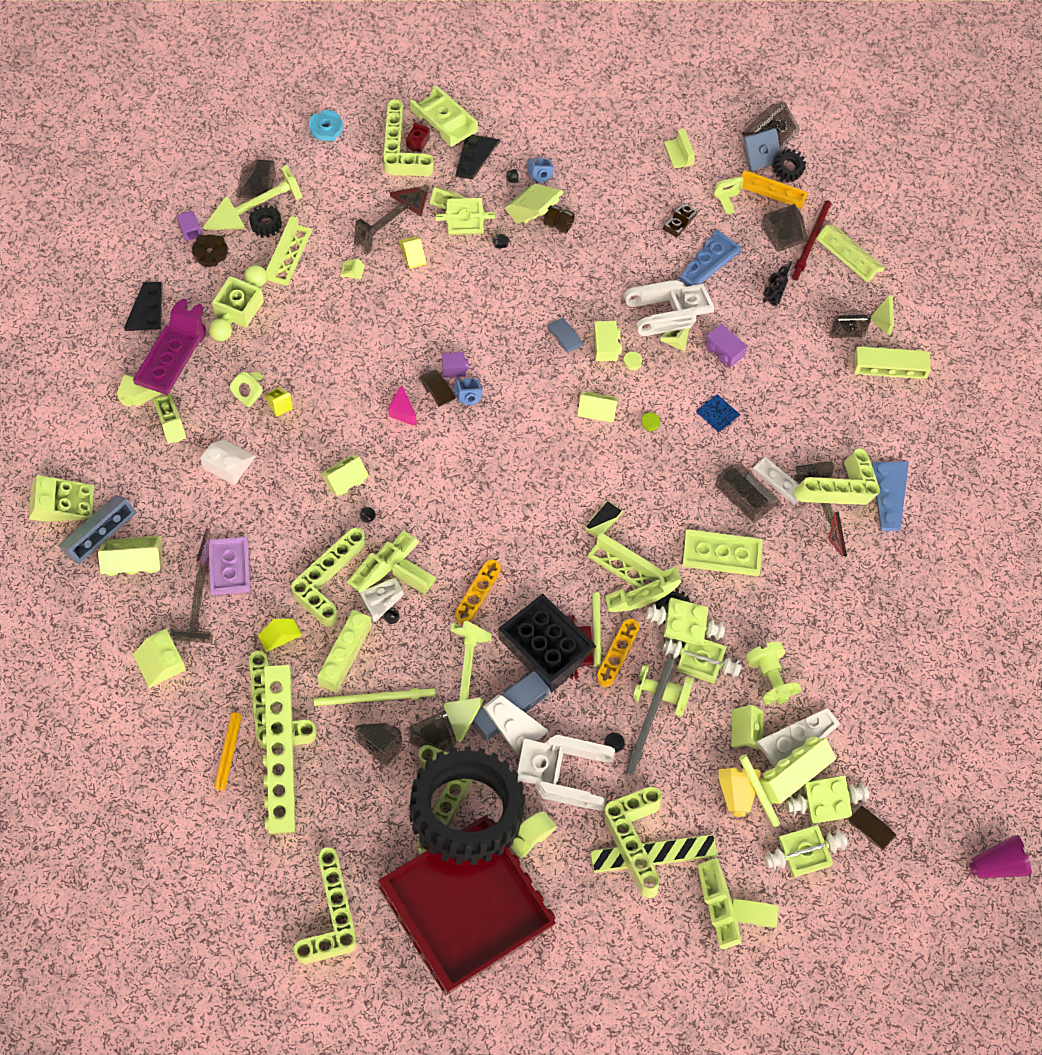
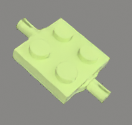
(465, 216)

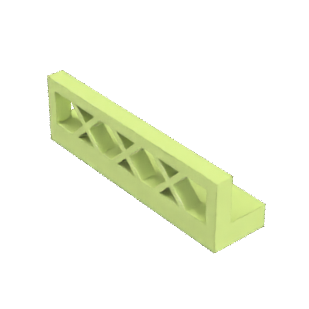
(283, 248)
(849, 252)
(627, 557)

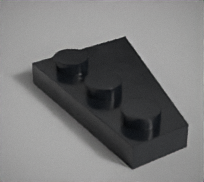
(474, 154)
(147, 308)

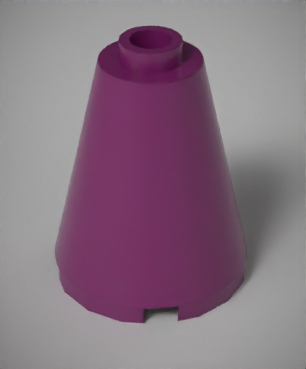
(1002, 860)

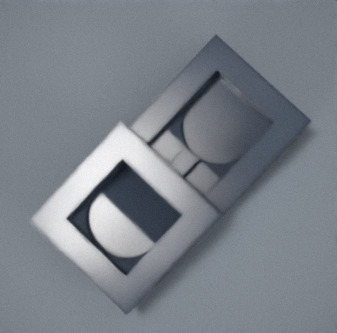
(565, 334)

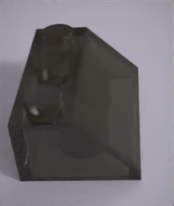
(777, 117)
(746, 492)

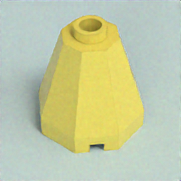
(737, 790)

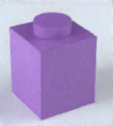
(189, 225)
(454, 364)

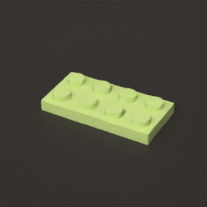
(722, 552)

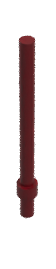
(801, 263)

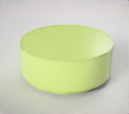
(632, 360)

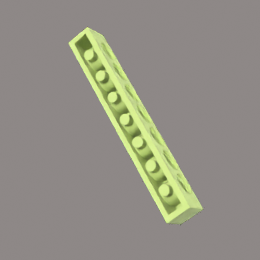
(287, 823)

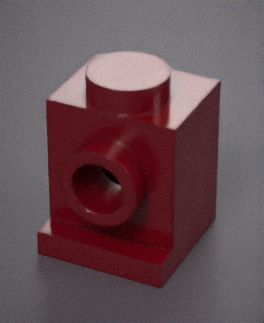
(418, 137)

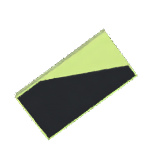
(603, 519)

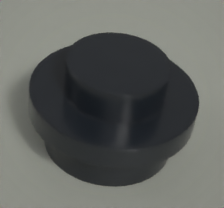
(500, 241)
(615, 741)

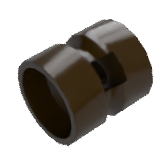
(561, 219)

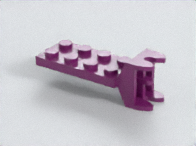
(172, 349)

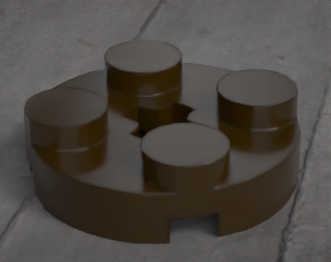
(205, 242)

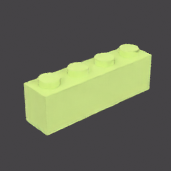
(892, 362)
(344, 651)
(797, 769)

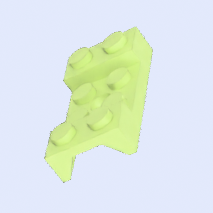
(453, 125)

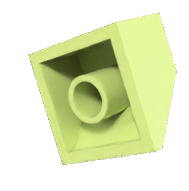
(158, 658)

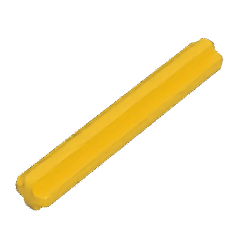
(227, 751)

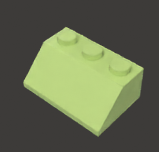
(130, 555)

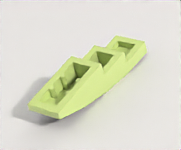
(379, 565)
(720, 903)

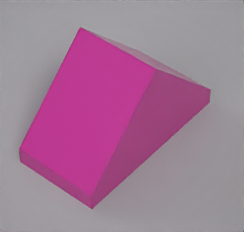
(401, 408)

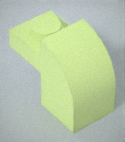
(531, 832)

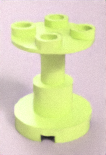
(770, 666)
(673, 692)

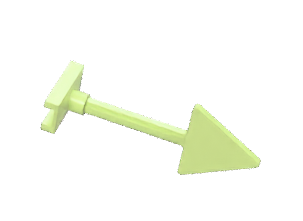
(228, 217)
(464, 711)

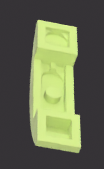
(645, 595)

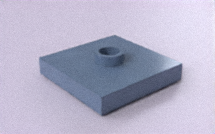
(761, 148)

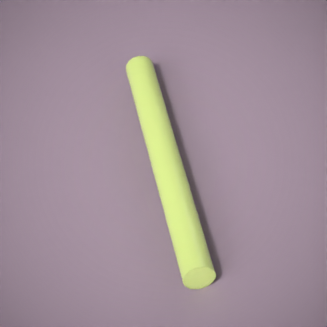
(596, 629)
(759, 790)

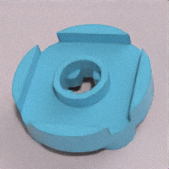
(326, 133)

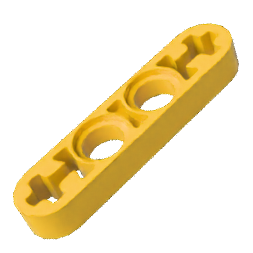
(475, 591)
(615, 651)

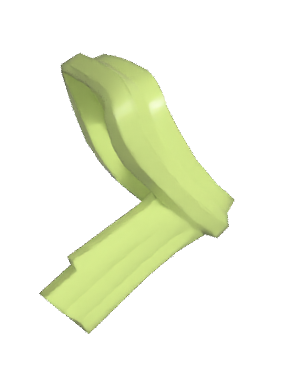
(723, 195)
(255, 388)

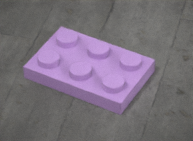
(229, 566)

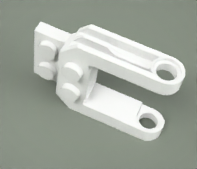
(685, 302)
(542, 763)

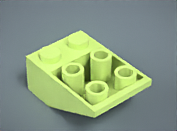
(532, 202)
(60, 500)

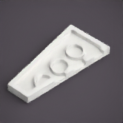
(783, 742)

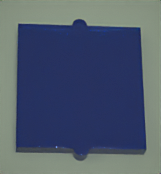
(717, 413)

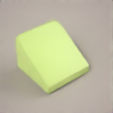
(352, 269)

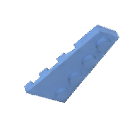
(714, 255)
(890, 500)

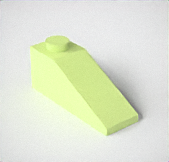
(169, 418)

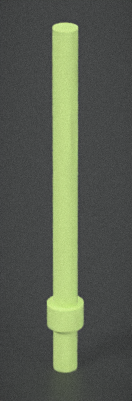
(414, 694)

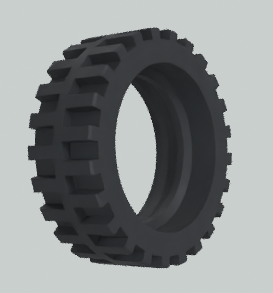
(472, 766)

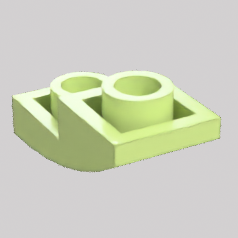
(756, 913)

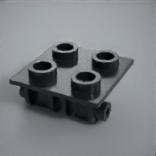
(777, 285)

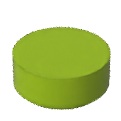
(650, 421)

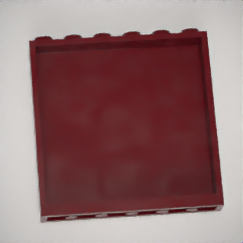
(465, 913)

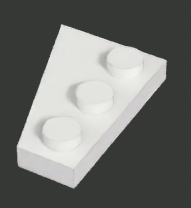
(513, 723)

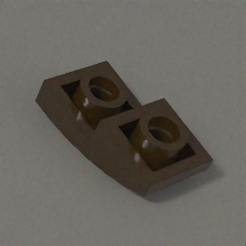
(680, 220)
(434, 383)
(872, 827)

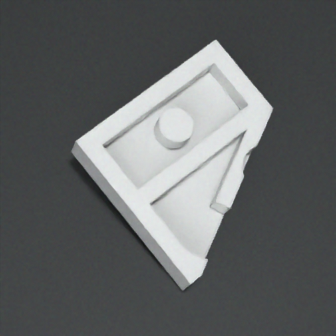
(381, 597)

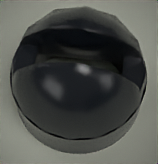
(512, 176)
(368, 511)
(391, 619)

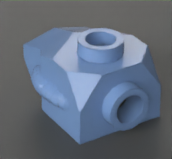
(541, 170)
(469, 391)

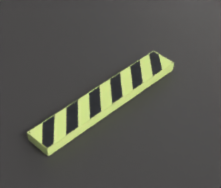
(658, 852)

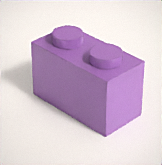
(725, 345)

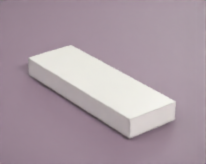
(776, 478)

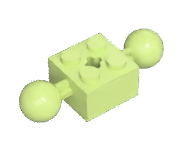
(237, 302)

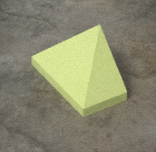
(440, 196)
(884, 316)
(676, 338)

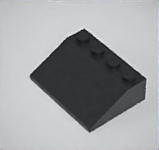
(546, 641)

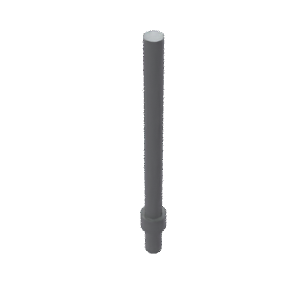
(636, 753)

